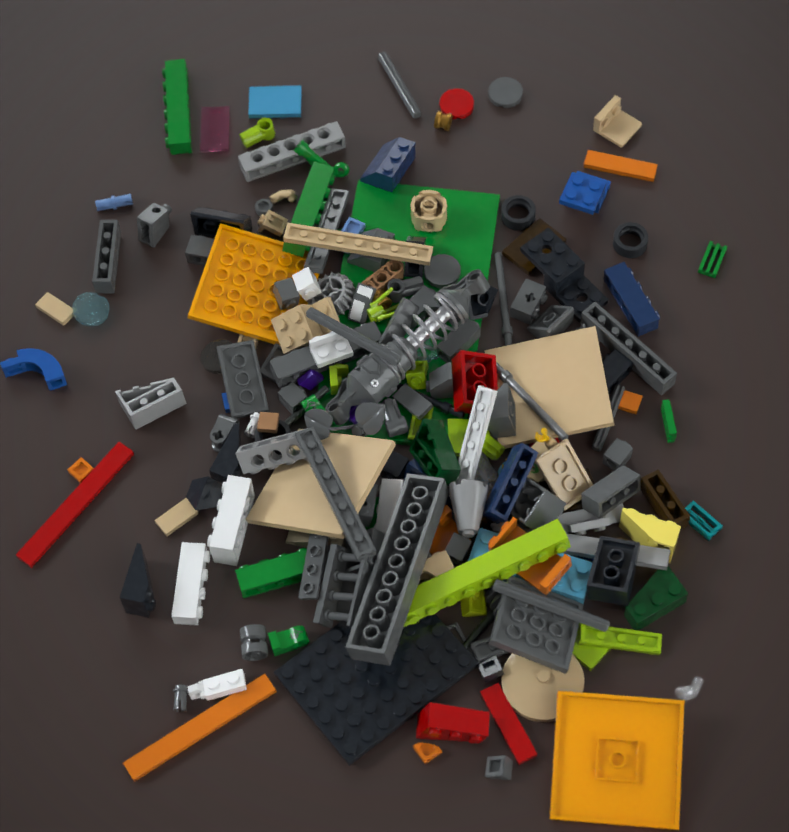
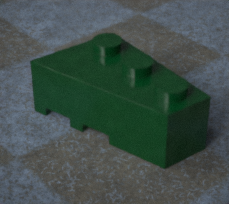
(434, 451)
(655, 599)

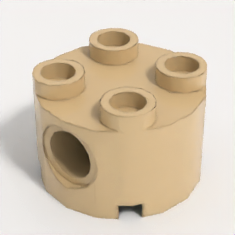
(428, 211)

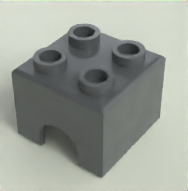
(536, 505)

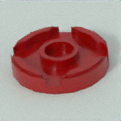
(457, 102)

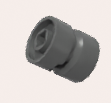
(254, 643)

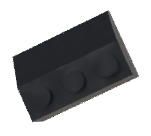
(207, 221)

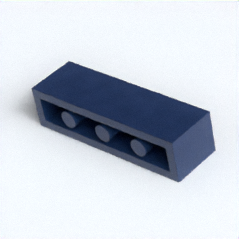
(631, 299)
(509, 483)

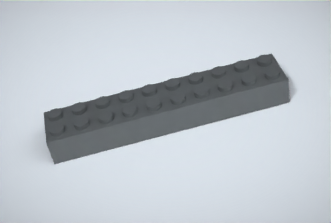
(397, 570)

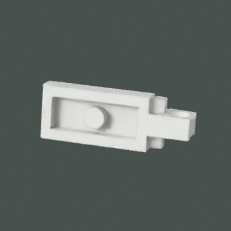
(218, 686)

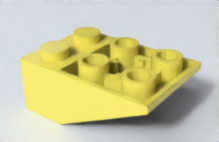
(650, 530)

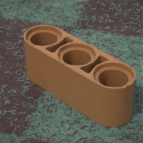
(385, 274)

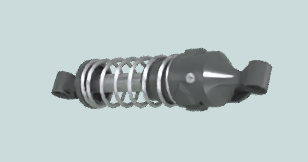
(378, 378)

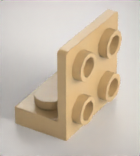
(615, 124)

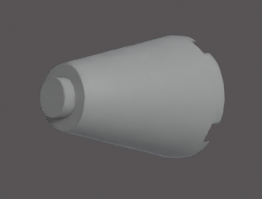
(468, 505)

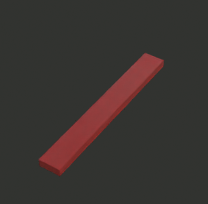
(74, 504)

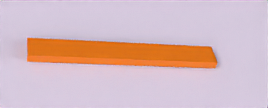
(198, 727)

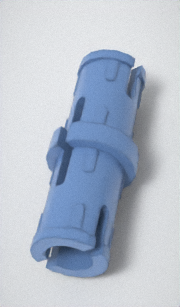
(113, 202)

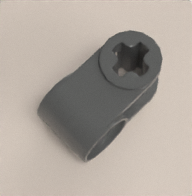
(221, 431)

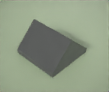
(552, 321)

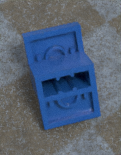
(584, 192)

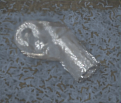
(691, 691)

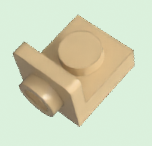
(272, 222)

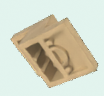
(296, 330)

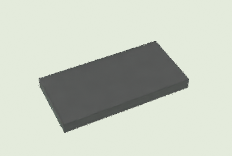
(242, 379)

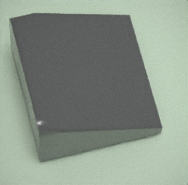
(499, 767)

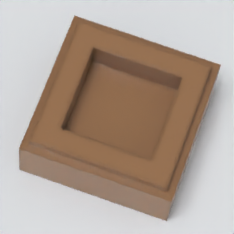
(268, 422)

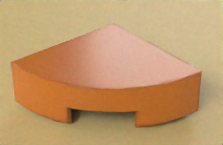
(427, 751)

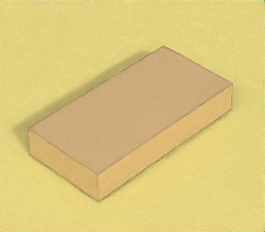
(55, 308)
(176, 517)

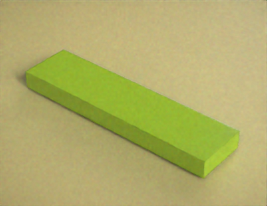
(621, 639)

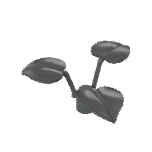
(368, 415)

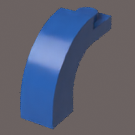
(38, 361)

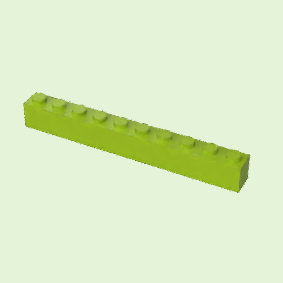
(485, 569)

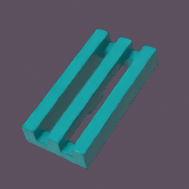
(707, 516)

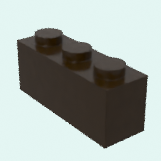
(664, 499)

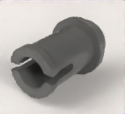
(180, 697)

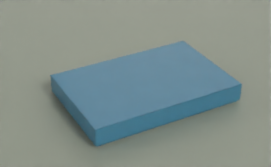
(275, 101)

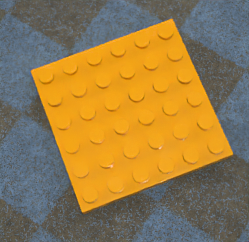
(240, 281)

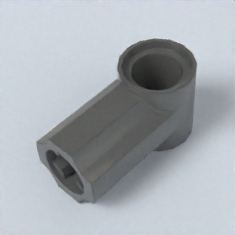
(404, 288)
(394, 422)

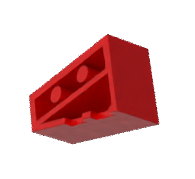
(452, 723)

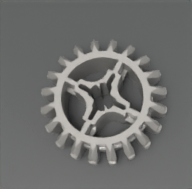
(329, 287)

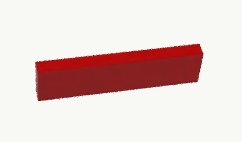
(508, 724)

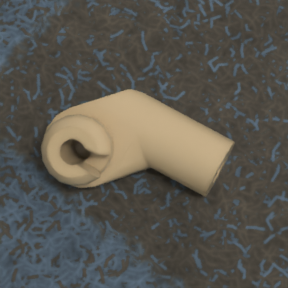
(280, 195)

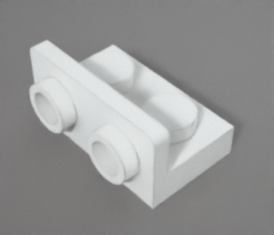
(329, 349)

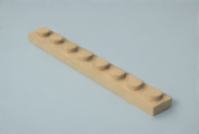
(358, 244)

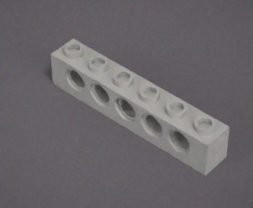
(281, 153)

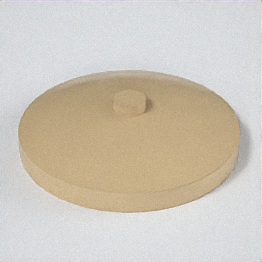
(534, 687)

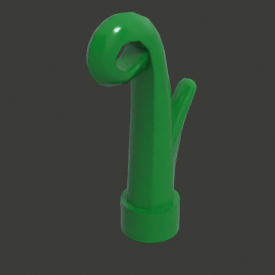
(304, 150)

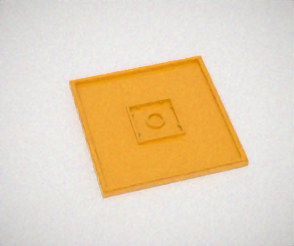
(617, 760)

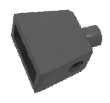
(153, 223)

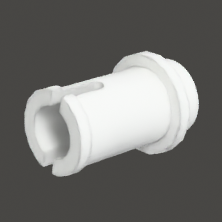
(252, 426)

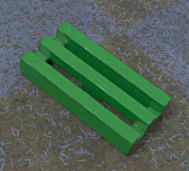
(716, 247)
(668, 420)

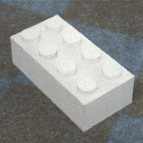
(231, 520)

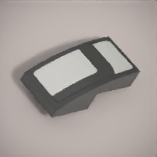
(362, 298)

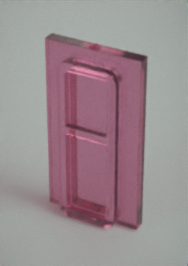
(215, 128)

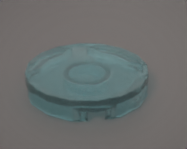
(90, 309)

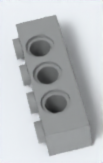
(252, 464)

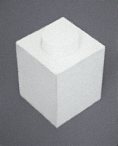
(306, 284)

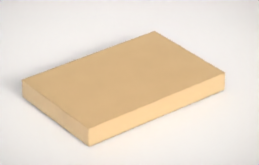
(564, 473)

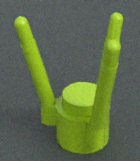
(376, 312)

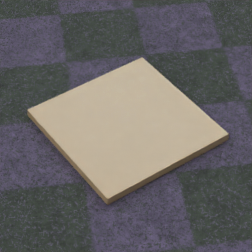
(563, 378)
(295, 499)

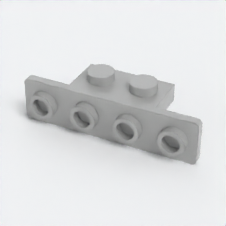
(582, 520)

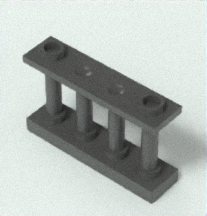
(332, 583)

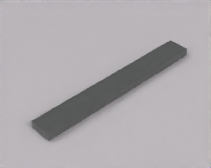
(335, 494)

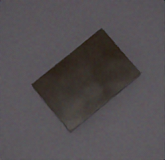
(513, 252)

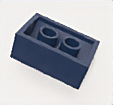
(390, 164)

